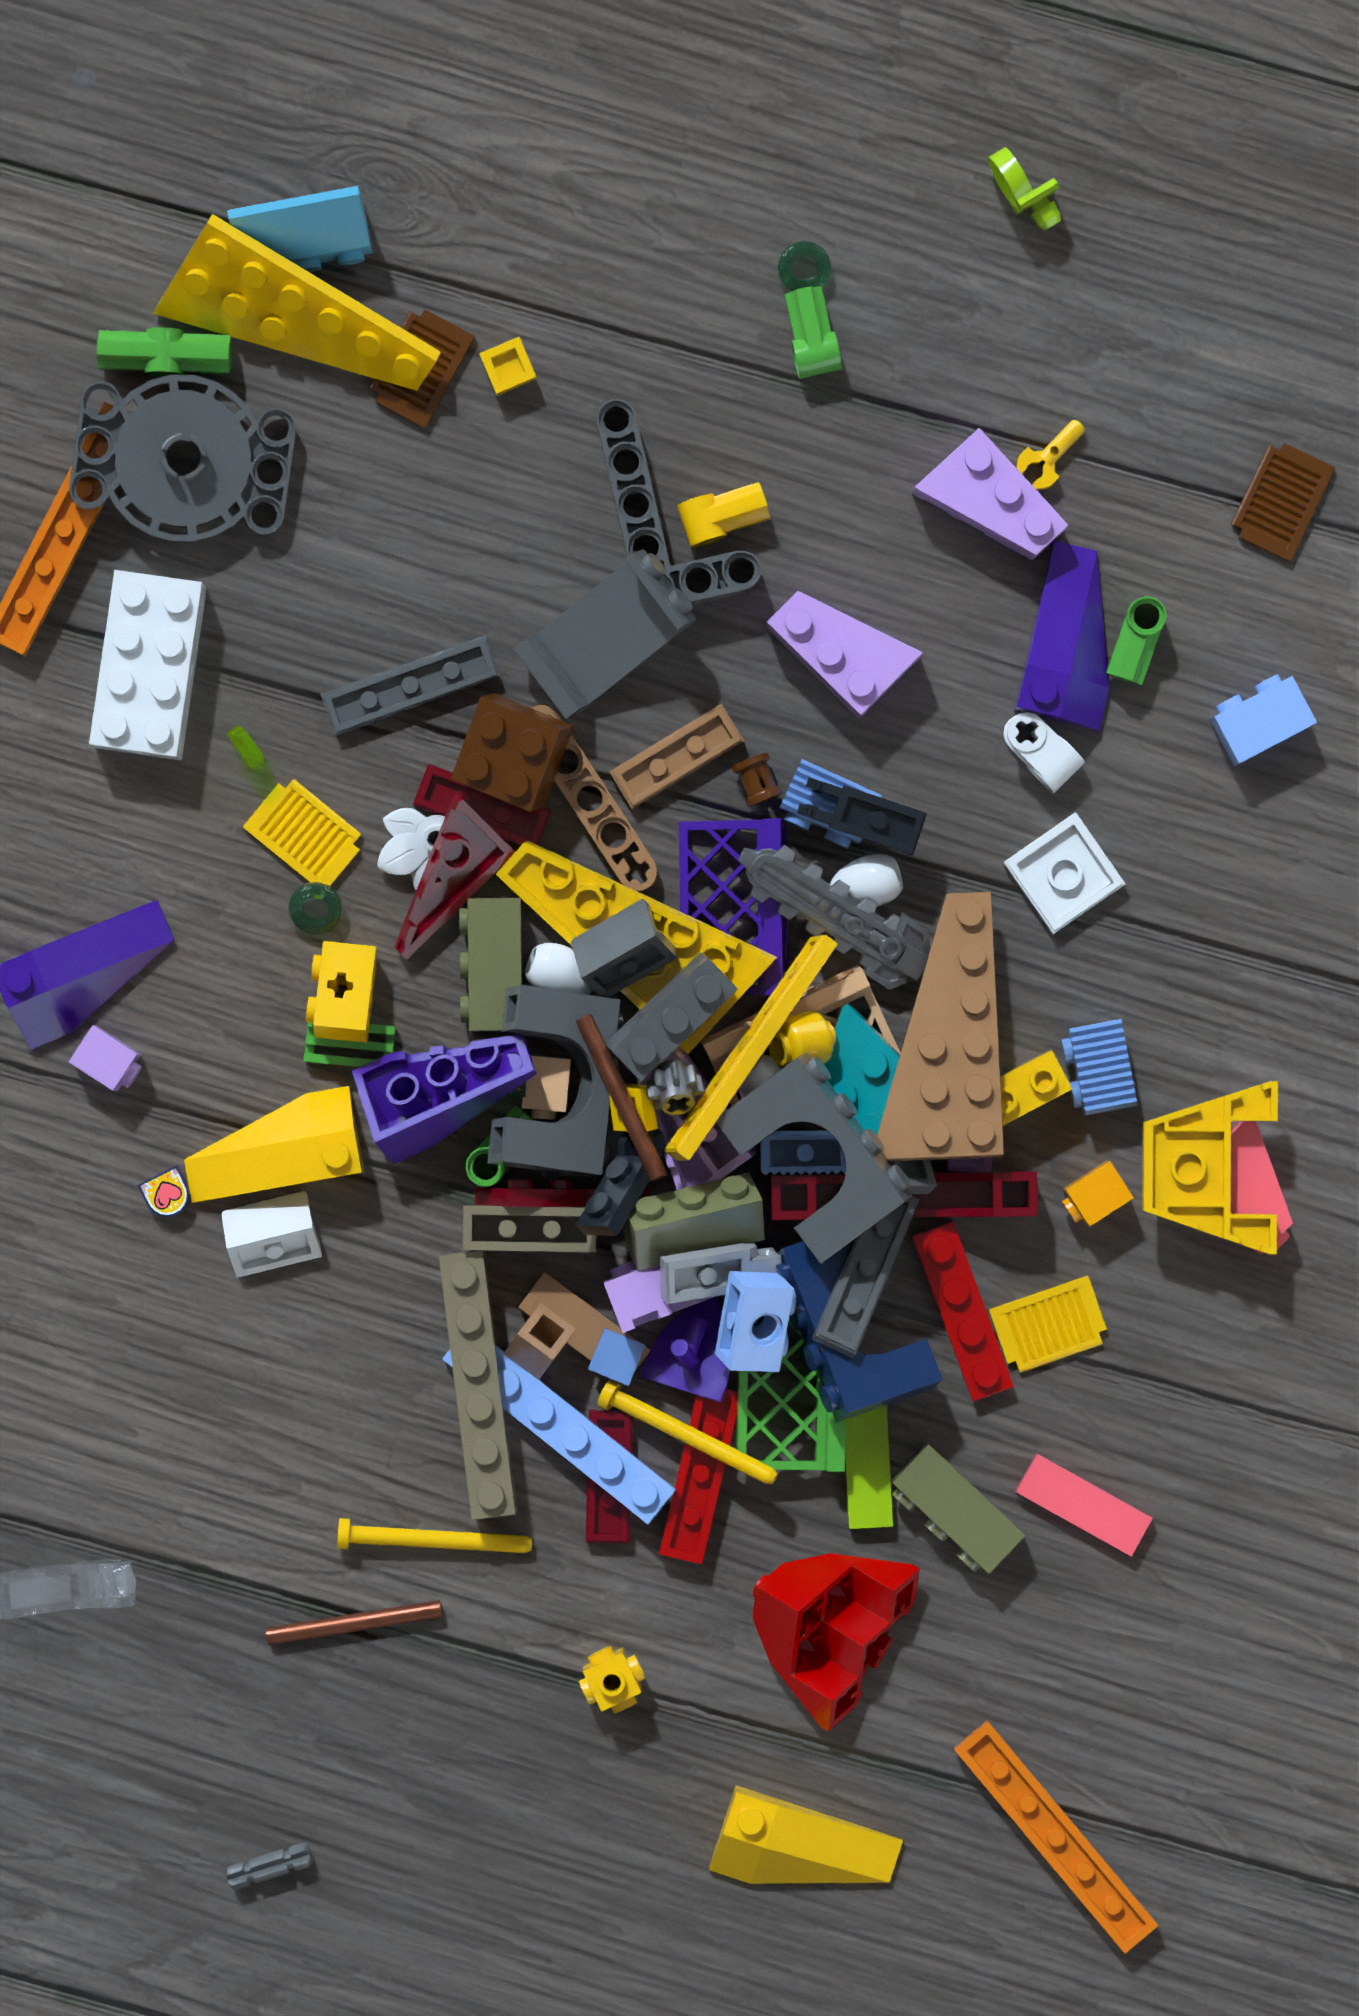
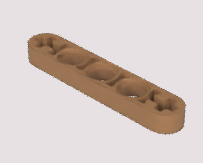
(607, 813)

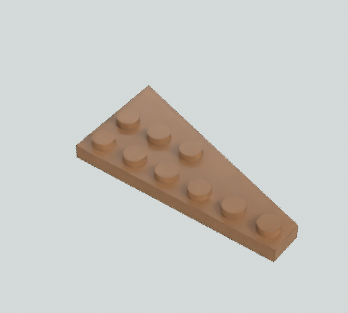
(948, 1069)

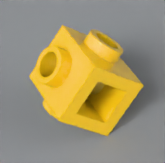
(612, 1662)

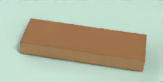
(676, 756)
(574, 1310)

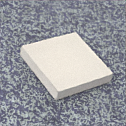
(1064, 873)

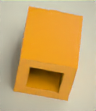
(1096, 1194)

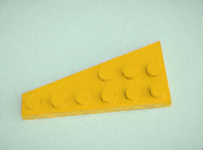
(267, 300)

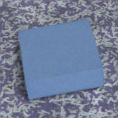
(616, 1356)

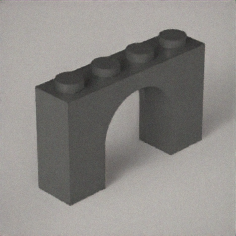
(578, 1140)
(870, 1183)

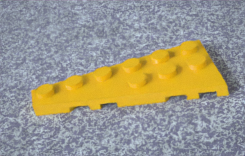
(579, 899)

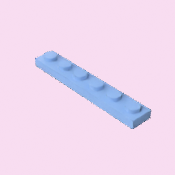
(580, 1440)

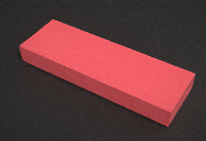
(1083, 1504)

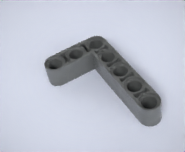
(649, 526)

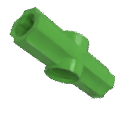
(164, 352)

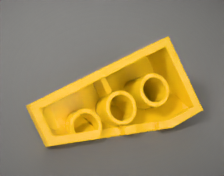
(290, 1146)
(787, 1843)

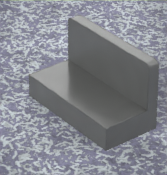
(621, 950)

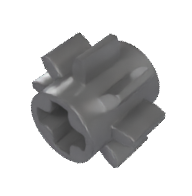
(674, 1087)

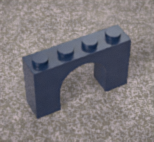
(858, 1382)

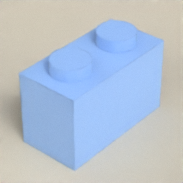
(1263, 719)

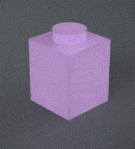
(106, 1059)

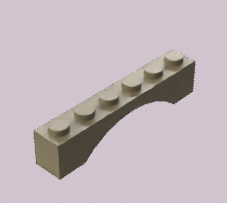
(477, 1384)

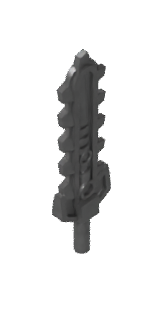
(891, 948)

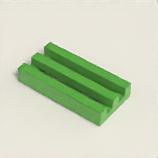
(311, 1041)

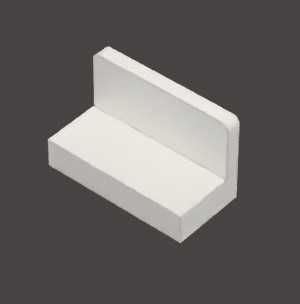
(270, 1234)

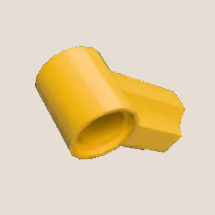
(712, 516)

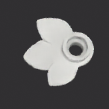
(410, 846)

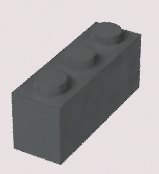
(671, 1016)

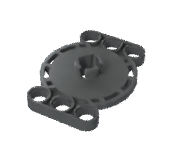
(140, 468)

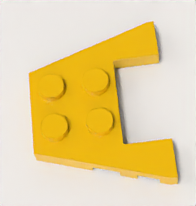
(1190, 1166)

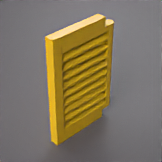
(304, 833)
(1049, 1324)

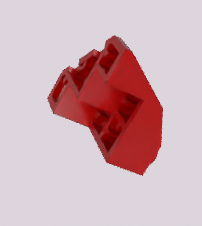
(829, 1623)

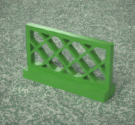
(828, 1434)

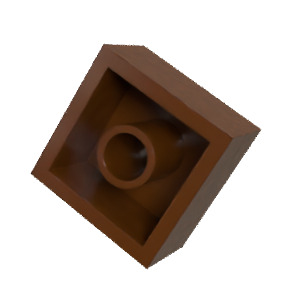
(512, 752)

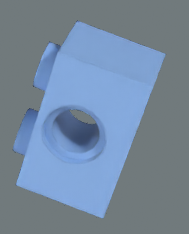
(747, 1299)

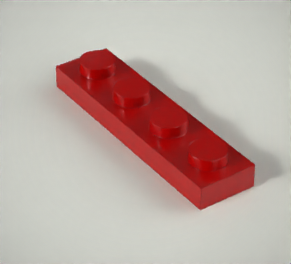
(962, 1311)
(698, 1482)

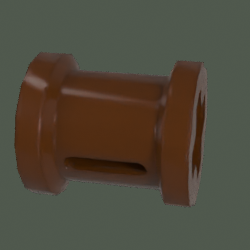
(757, 780)

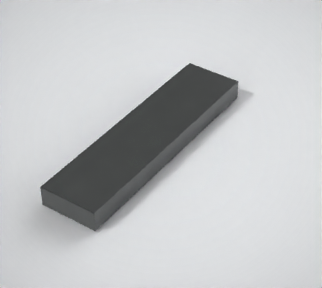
(410, 685)
(862, 1281)

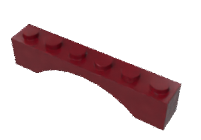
(955, 1195)

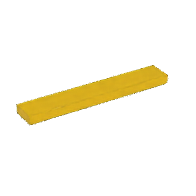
(750, 1047)

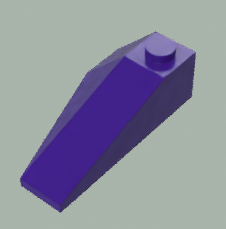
(1067, 648)
(71, 977)
(431, 1094)

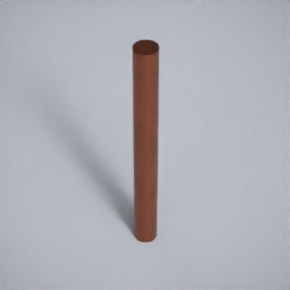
(621, 1097)
(353, 1622)

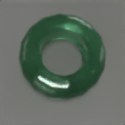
(809, 249)
(315, 925)

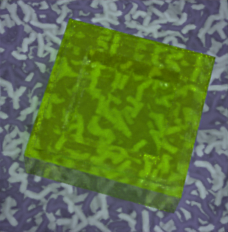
(247, 748)

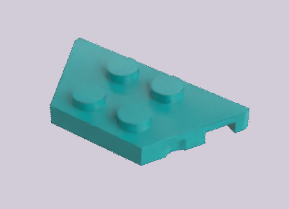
(862, 1067)

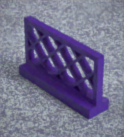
(772, 926)

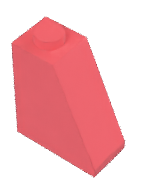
(1254, 1180)

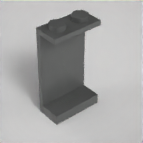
(606, 633)

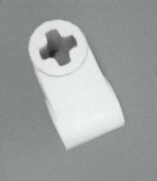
(1048, 756)

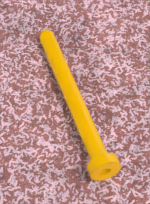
(613, 1396)
(430, 1538)

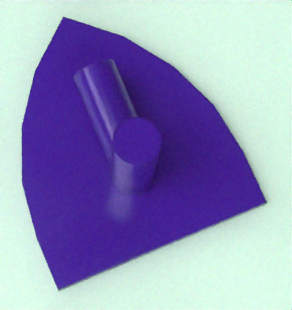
(686, 1353)

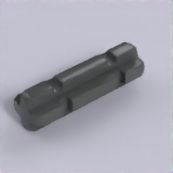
(269, 1866)

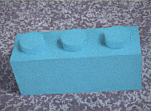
(310, 227)

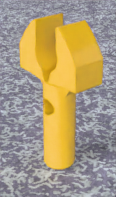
(1050, 455)

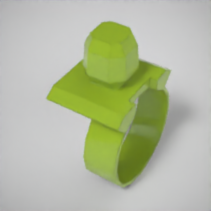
(1019, 192)

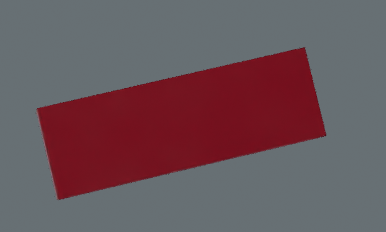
(506, 819)
(605, 1516)

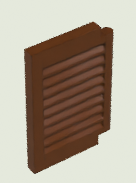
(421, 404)
(1281, 500)

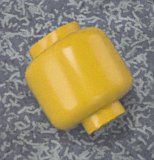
(802, 1034)

